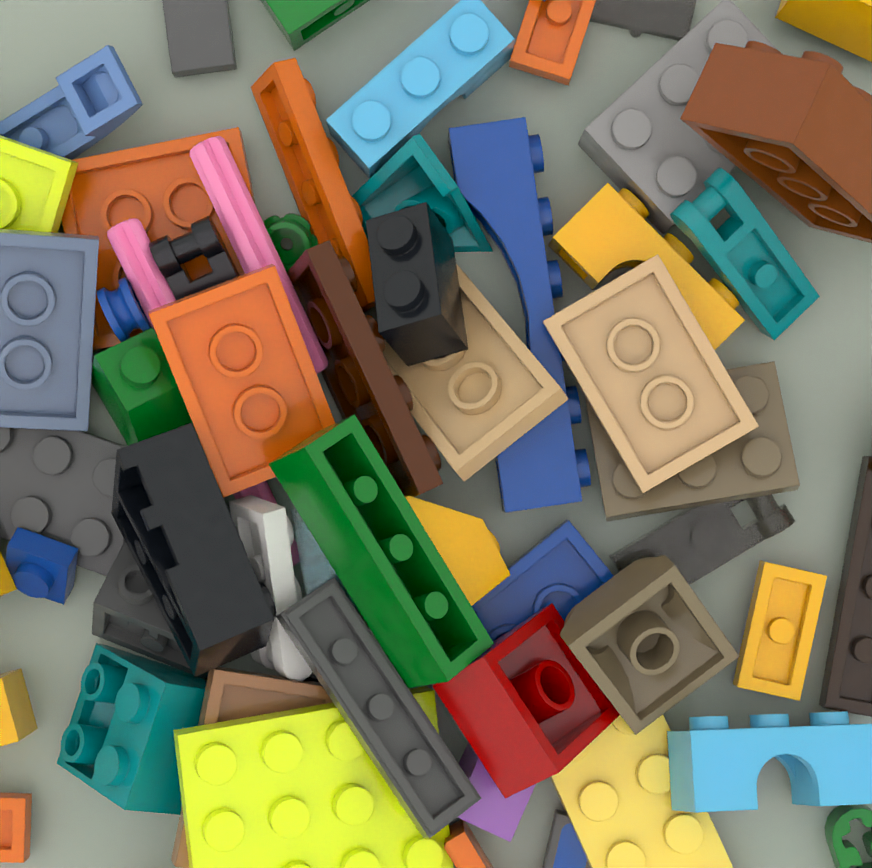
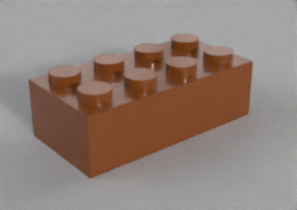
(791, 130)

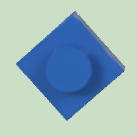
(41, 565)

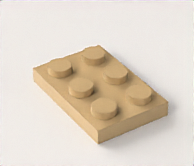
(650, 373)
(482, 396)

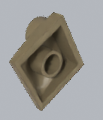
(646, 640)

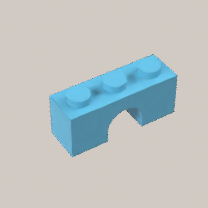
(430, 73)
(720, 766)

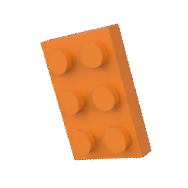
(242, 375)

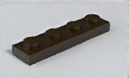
(849, 657)

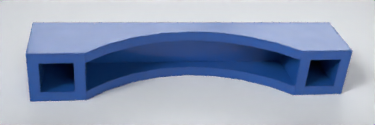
(496, 176)

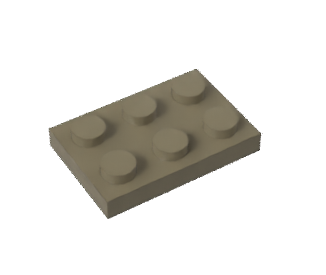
(743, 469)

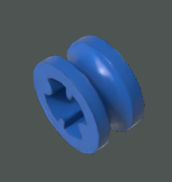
(122, 310)

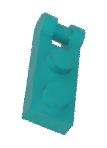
(746, 254)

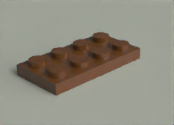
(358, 370)

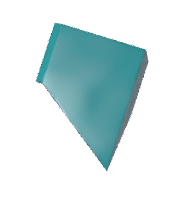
(418, 177)

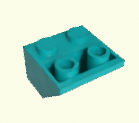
(125, 728)

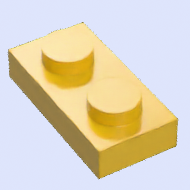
(779, 630)

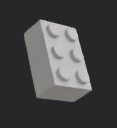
(641, 133)

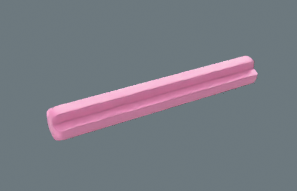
(247, 229)

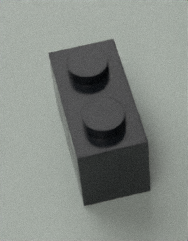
(416, 285)

